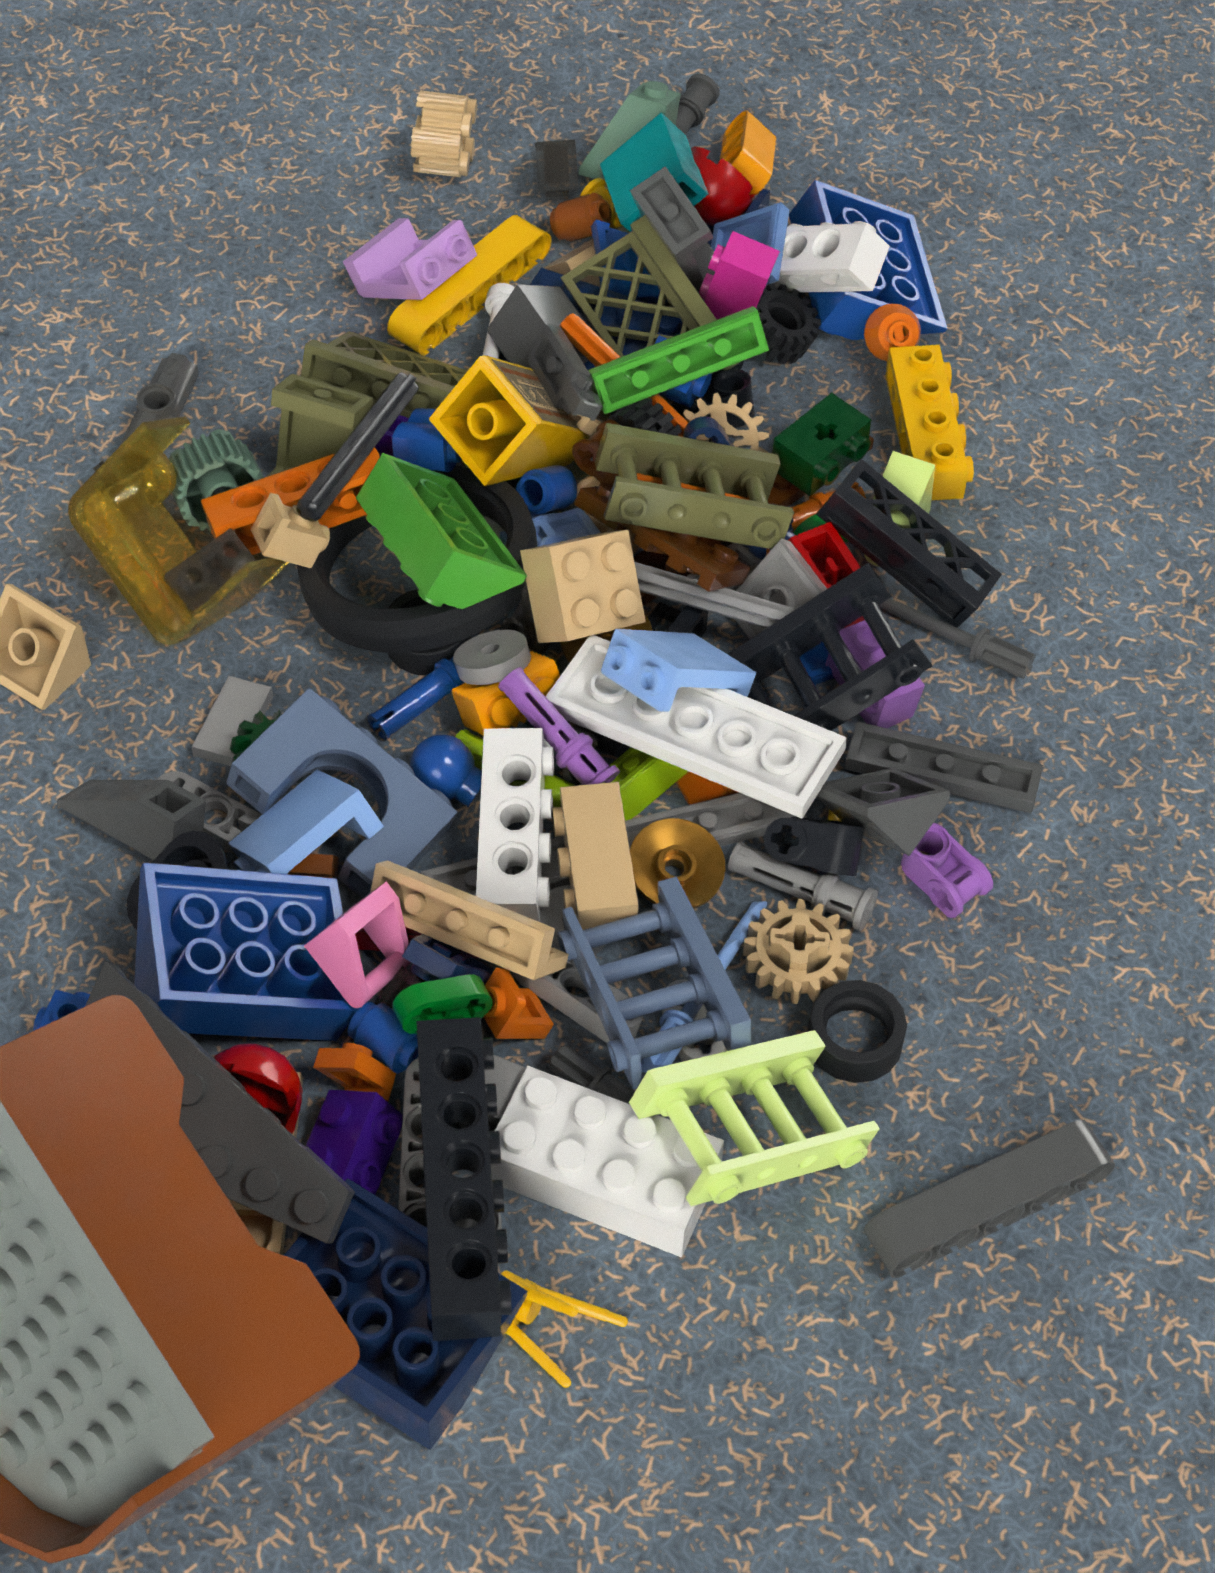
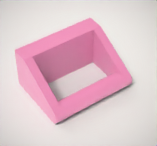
(338, 952)

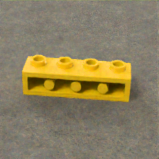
(928, 416)

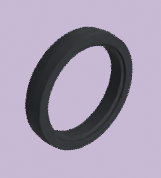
(424, 625)

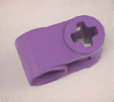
(948, 874)

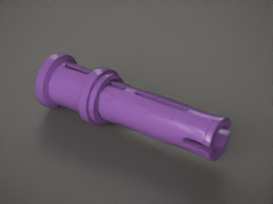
(572, 749)

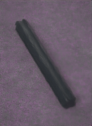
(357, 447)

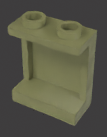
(314, 419)

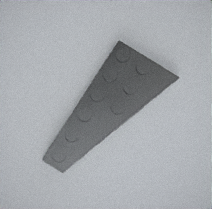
(235, 1136)

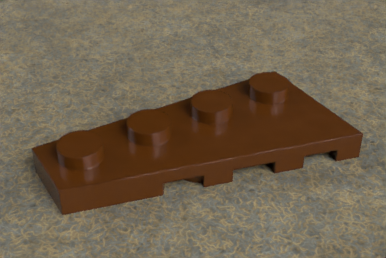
(715, 565)

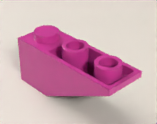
(739, 275)

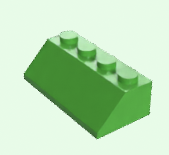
(437, 534)

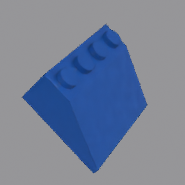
(903, 276)
(231, 955)

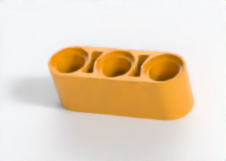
(750, 149)

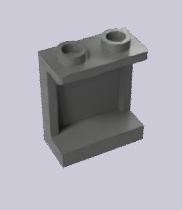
(676, 224)

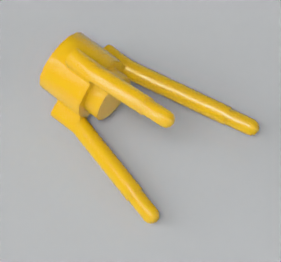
(540, 1296)

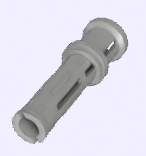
(827, 889)

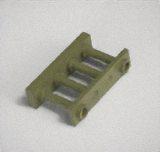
(696, 463)

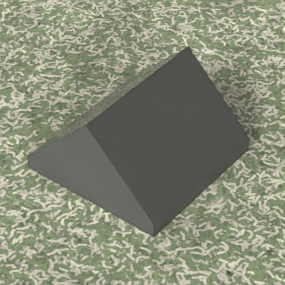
(525, 317)
(888, 804)

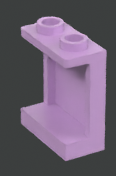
(408, 268)

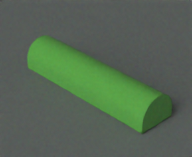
(679, 359)

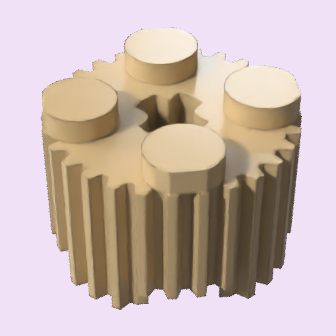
(443, 134)

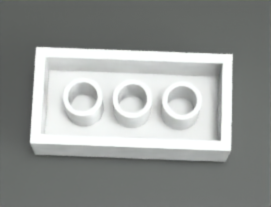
(599, 1160)

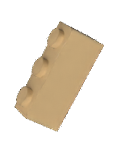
(595, 854)

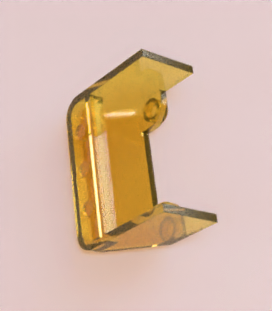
(139, 541)

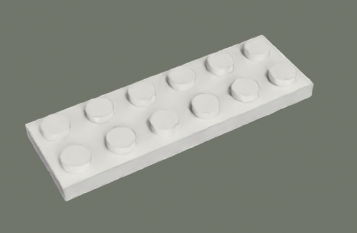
(705, 733)

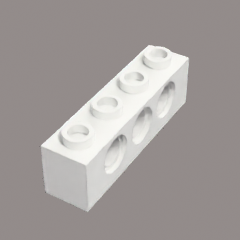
(832, 257)
(508, 757)

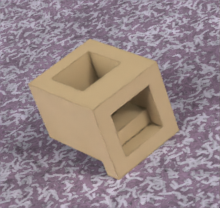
(288, 536)

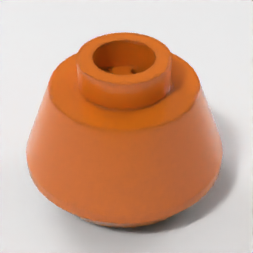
(891, 327)

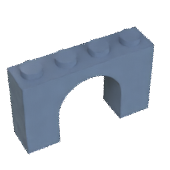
(319, 737)

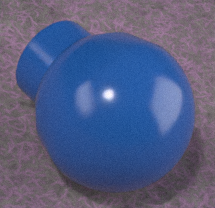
(447, 766)

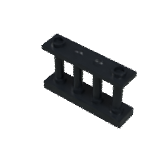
(820, 622)

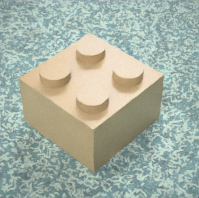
(583, 586)

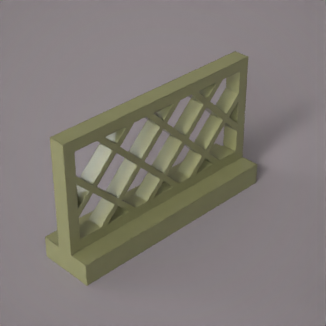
(663, 272)
(371, 365)

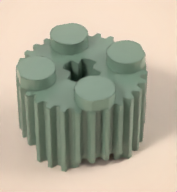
(210, 468)

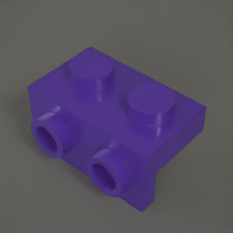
(356, 1135)

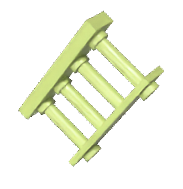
(752, 1070)

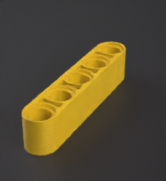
(500, 258)

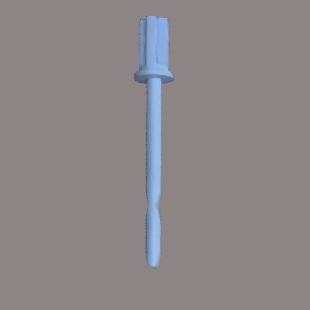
(675, 1018)

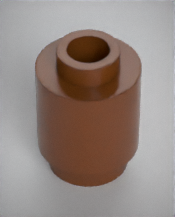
(574, 217)

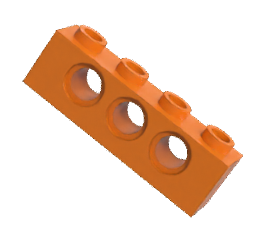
(242, 505)

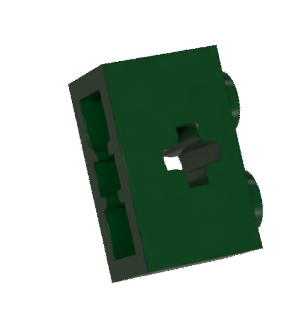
(822, 444)

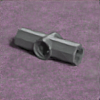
(166, 392)

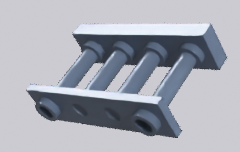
(688, 948)

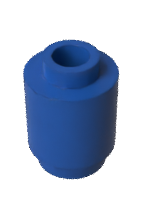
(547, 489)
(382, 1033)

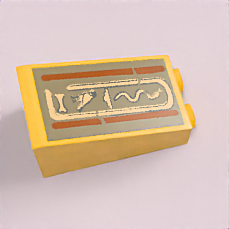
(505, 422)

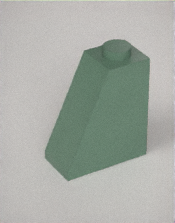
(636, 111)

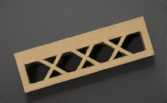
(472, 923)

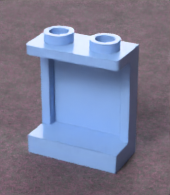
(661, 662)
(302, 824)

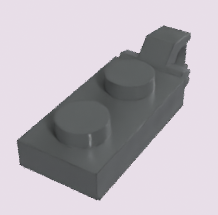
(563, 374)

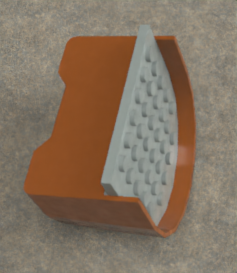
(131, 1294)

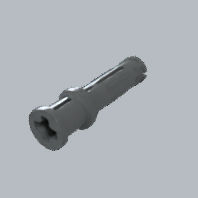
(699, 94)

